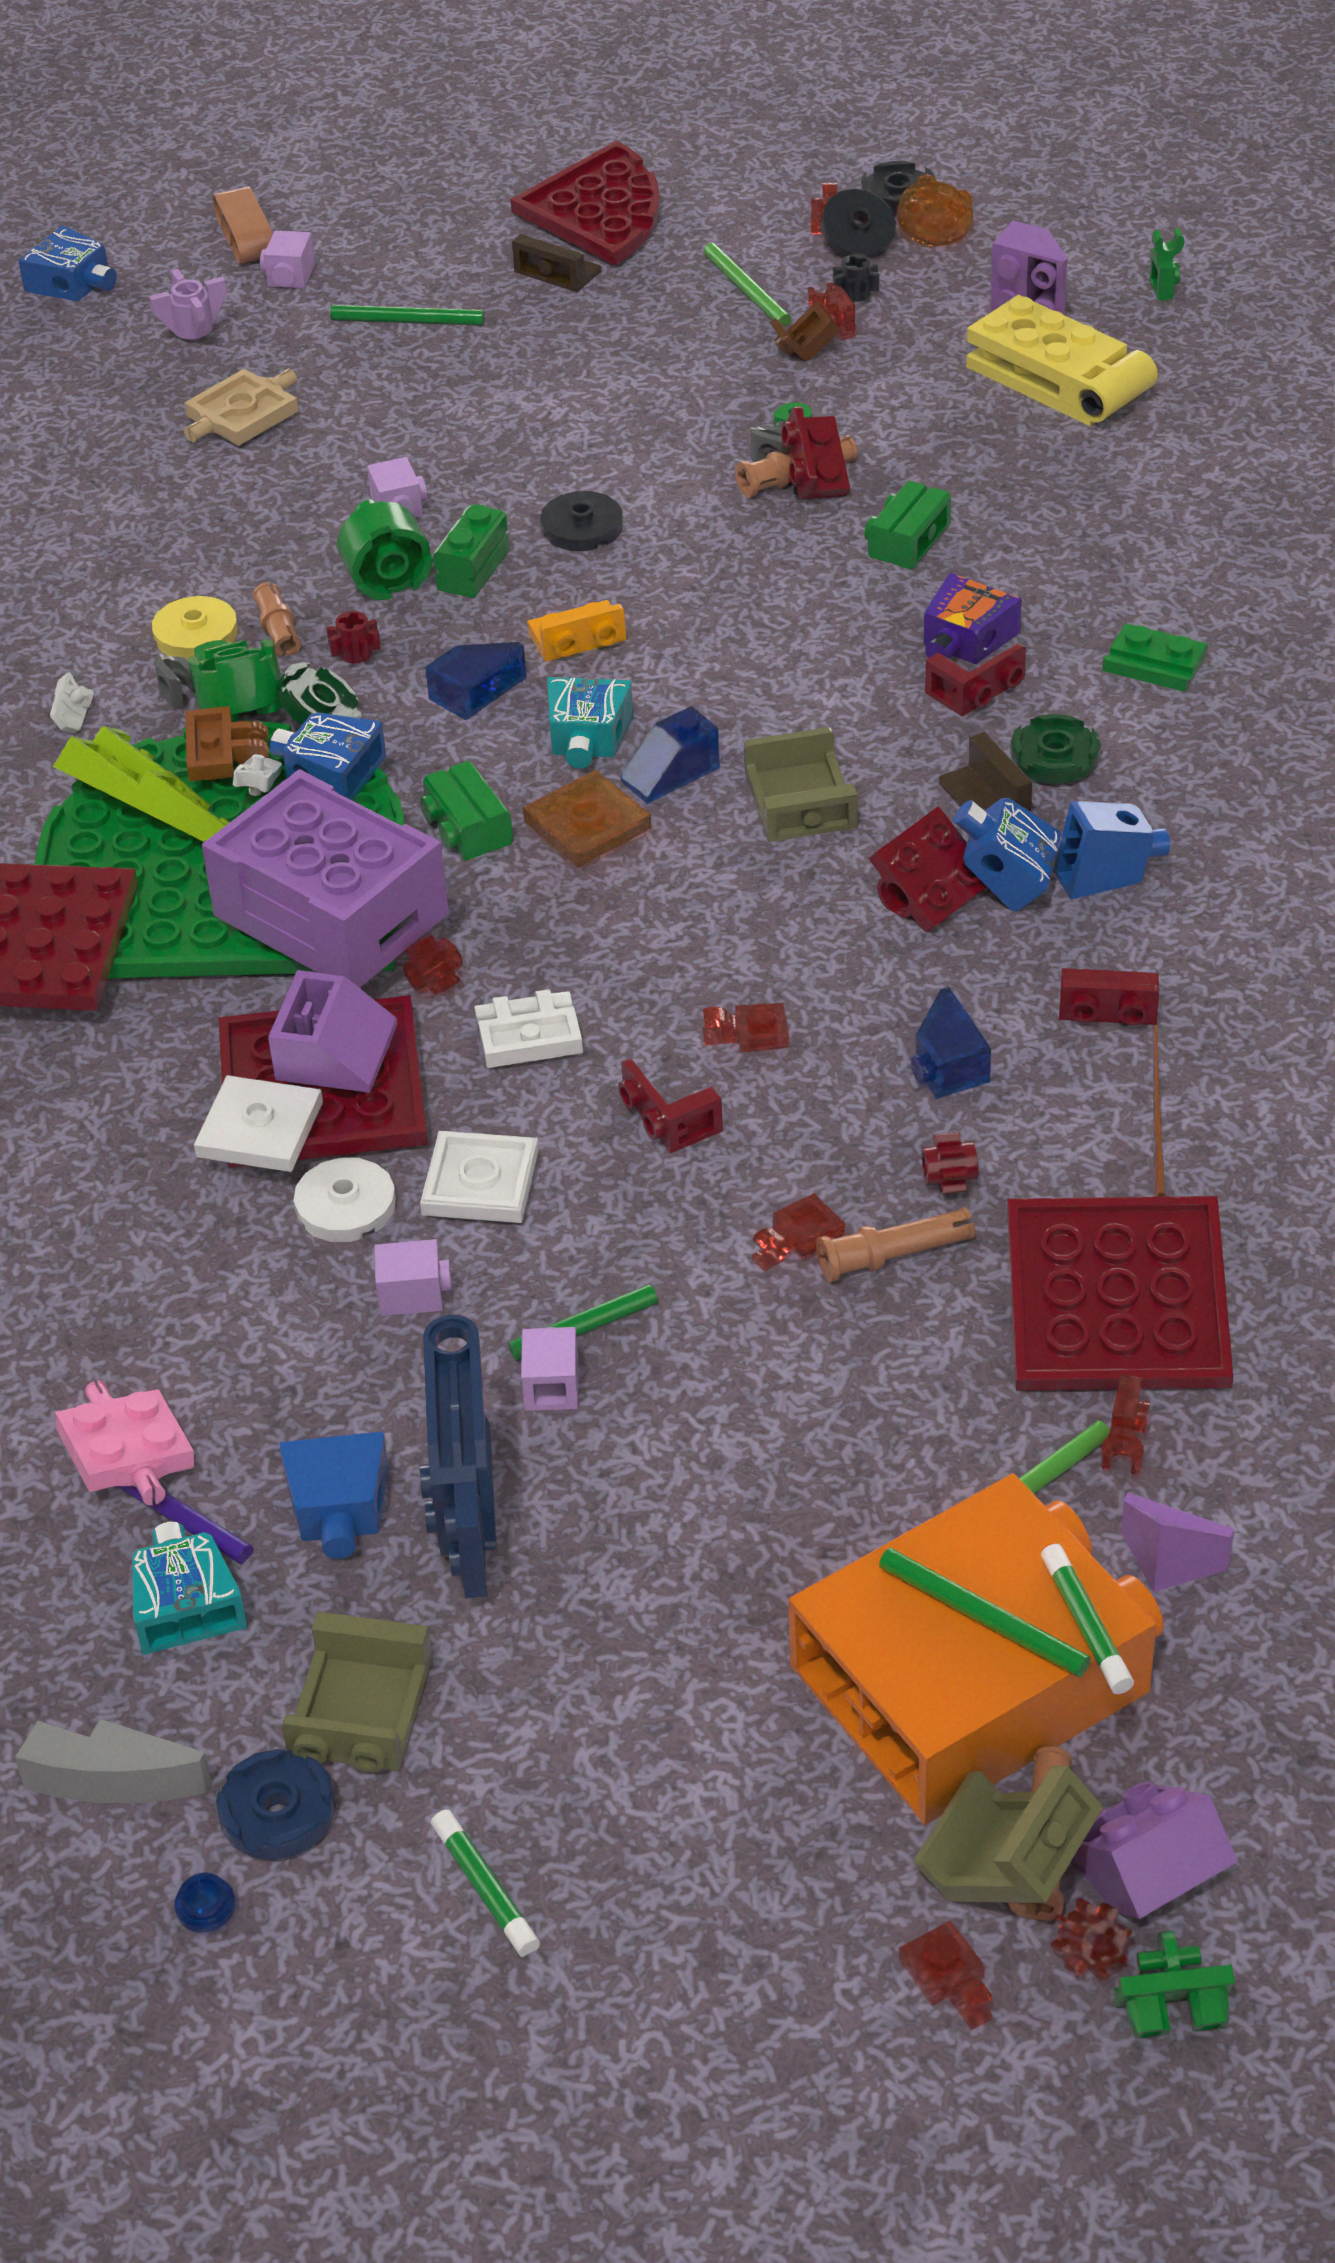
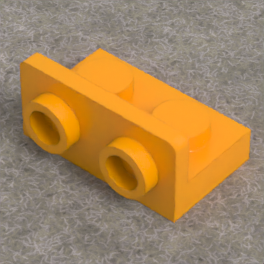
(578, 629)

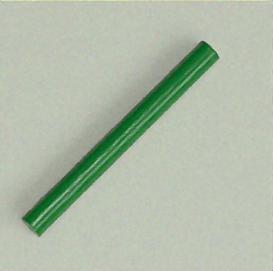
(407, 315)
(985, 1612)

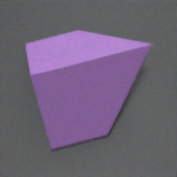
(1173, 1543)

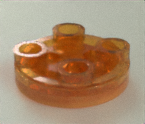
(935, 212)

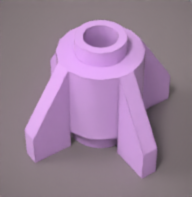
(189, 308)

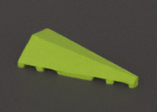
(136, 779)

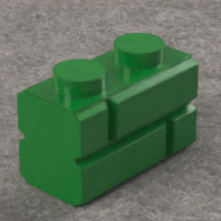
(908, 524)
(471, 551)
(466, 811)

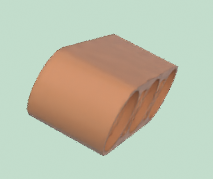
(242, 223)

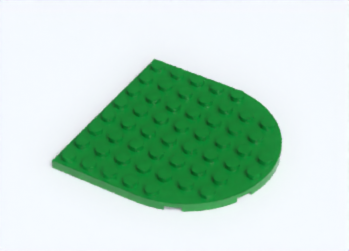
(172, 913)

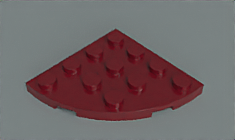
(597, 203)

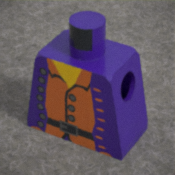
(970, 620)

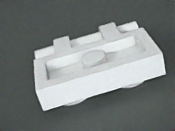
(528, 1028)

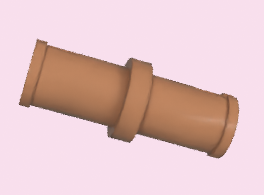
(276, 619)

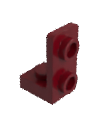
(967, 690)
(675, 1123)

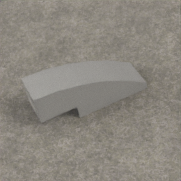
(110, 1765)

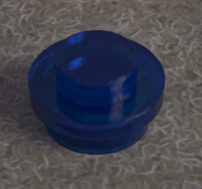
(204, 1903)

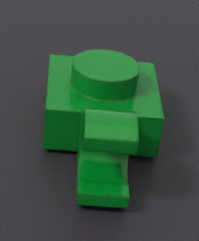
(1163, 270)

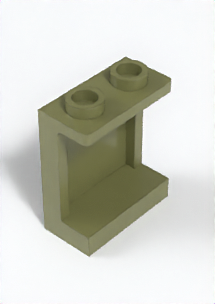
(799, 785)
(360, 1692)
(1010, 1842)

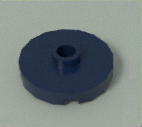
(272, 1780)

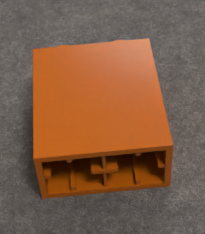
(944, 1693)

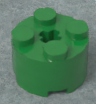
(384, 549)
(237, 678)

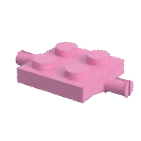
(124, 1441)

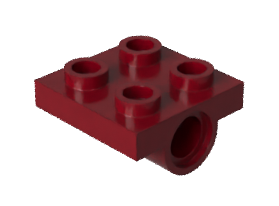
(925, 871)

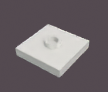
(258, 1123)
(479, 1176)

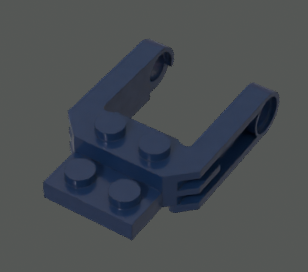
(458, 1453)

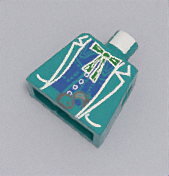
(588, 717)
(182, 1590)

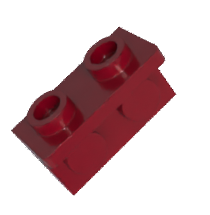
(815, 456)
(1109, 996)

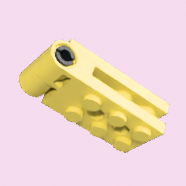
(1058, 360)

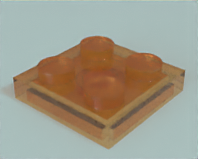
(587, 818)

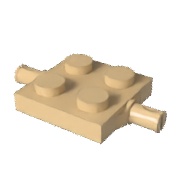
(241, 406)

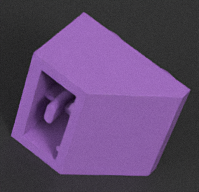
(1028, 264)
(330, 1034)
(1153, 1847)

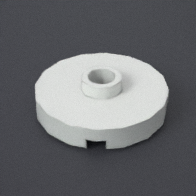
(344, 1199)

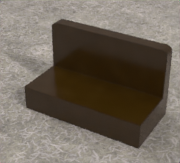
(552, 263)
(987, 777)

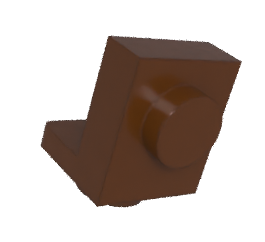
(808, 333)

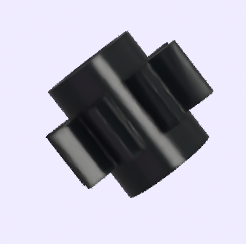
(857, 277)

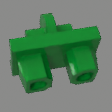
(1147, 1994)

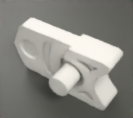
(70, 704)
(257, 774)

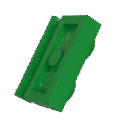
(1155, 657)

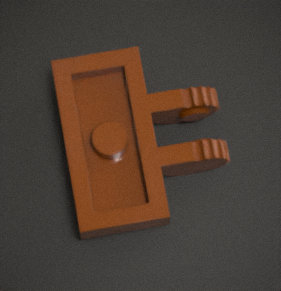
(217, 742)

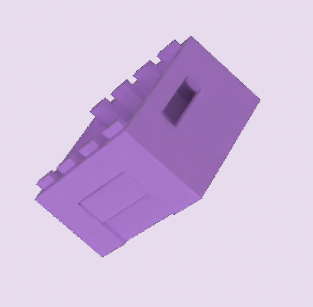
(281, 885)

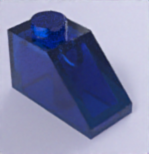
(475, 676)
(673, 755)
(950, 1049)

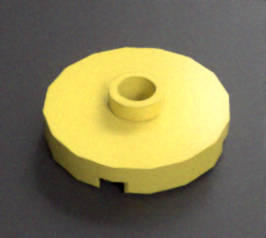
(192, 622)

